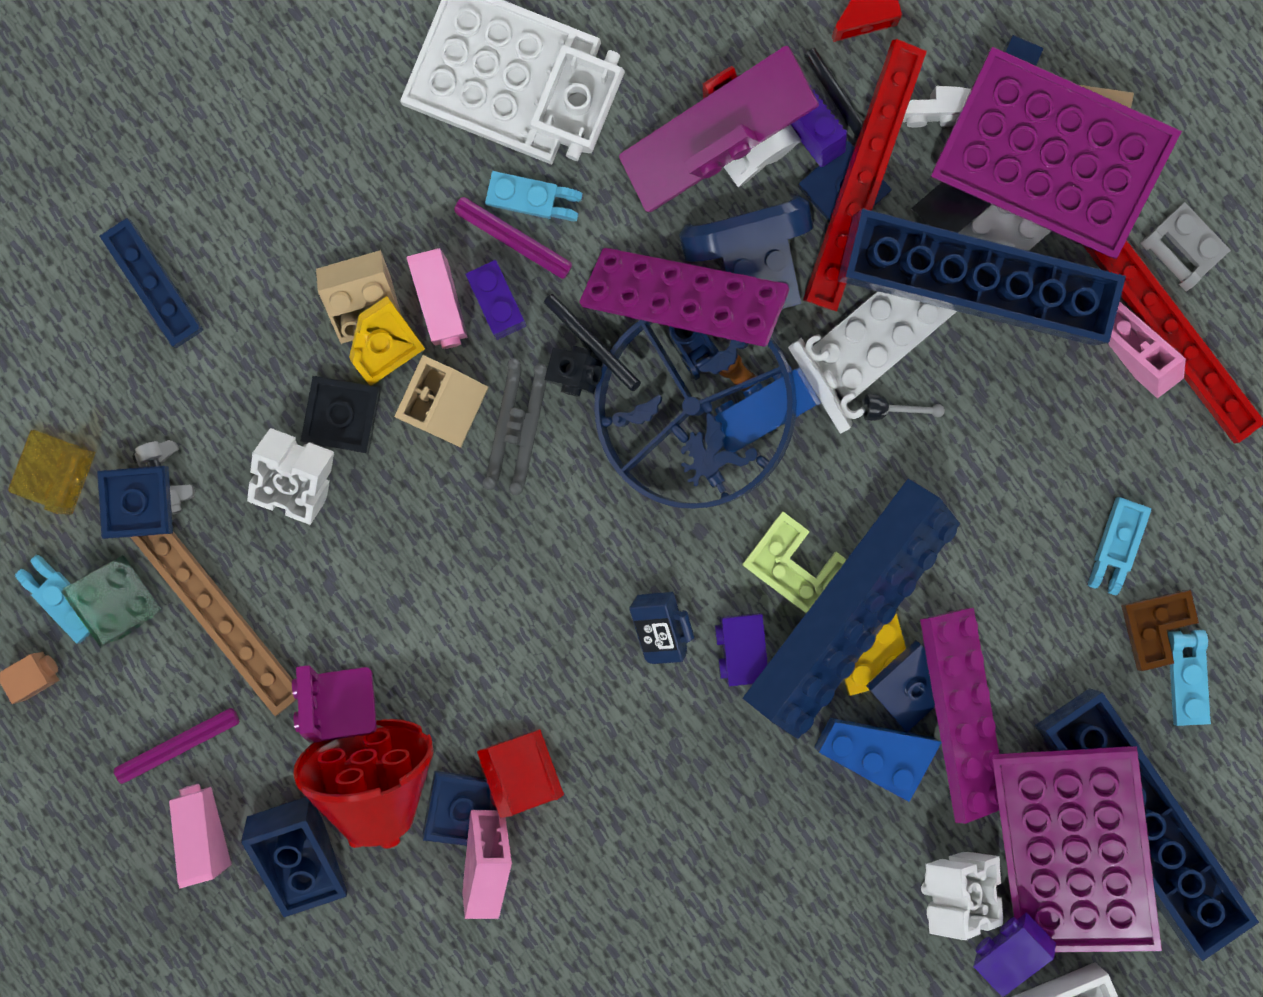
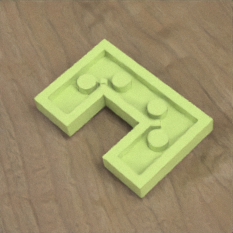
(773, 565)

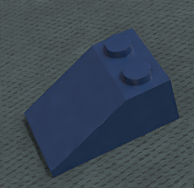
(294, 856)

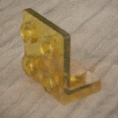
(51, 472)

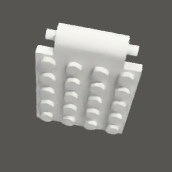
(514, 78)

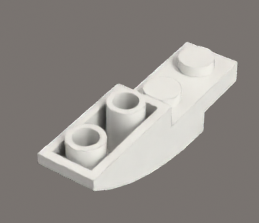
(943, 106)

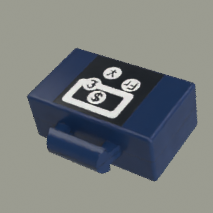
(661, 627)

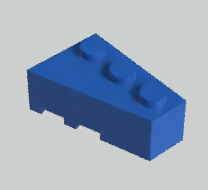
(763, 410)
(879, 754)

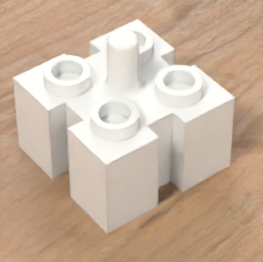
(290, 476)
(963, 895)

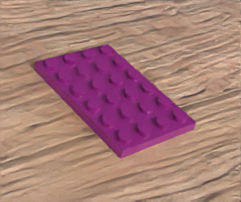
(1054, 153)
(1079, 847)

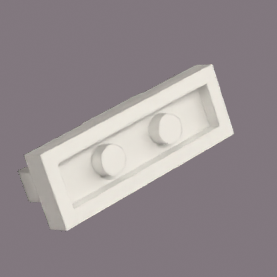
(824, 383)

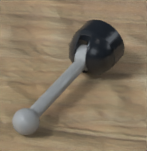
(880, 407)

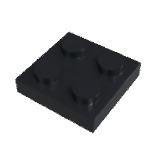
(340, 414)

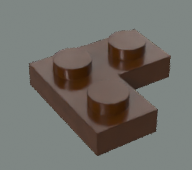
(1148, 626)

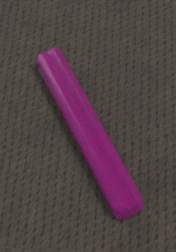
(513, 237)
(176, 745)

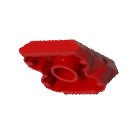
(520, 774)

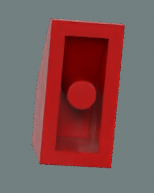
(867, 17)

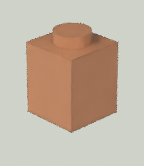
(28, 677)

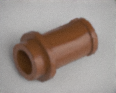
(738, 373)

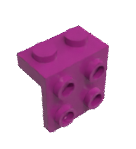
(334, 703)

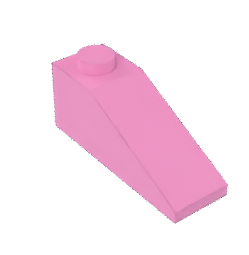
(1145, 353)

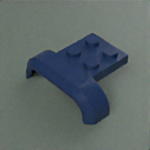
(753, 243)

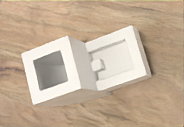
(762, 155)

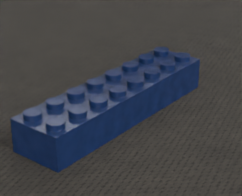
(981, 278)
(853, 609)
(1186, 876)

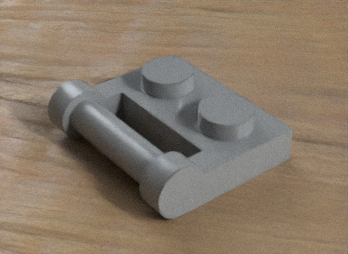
(1193, 239)

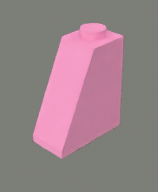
(437, 297)
(197, 836)
(486, 865)

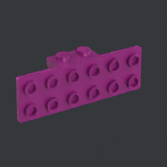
(719, 129)
(685, 296)

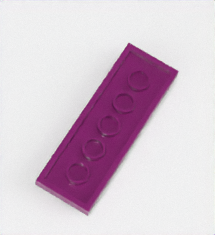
(962, 711)

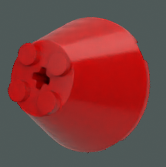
(368, 781)

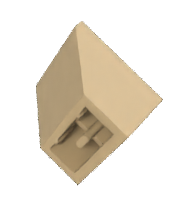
(352, 288)
(441, 401)

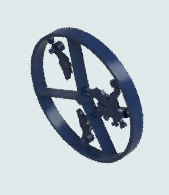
(705, 461)

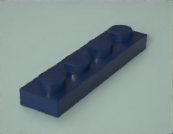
(151, 283)

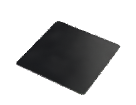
(949, 208)

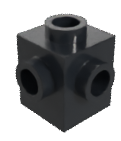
(574, 370)

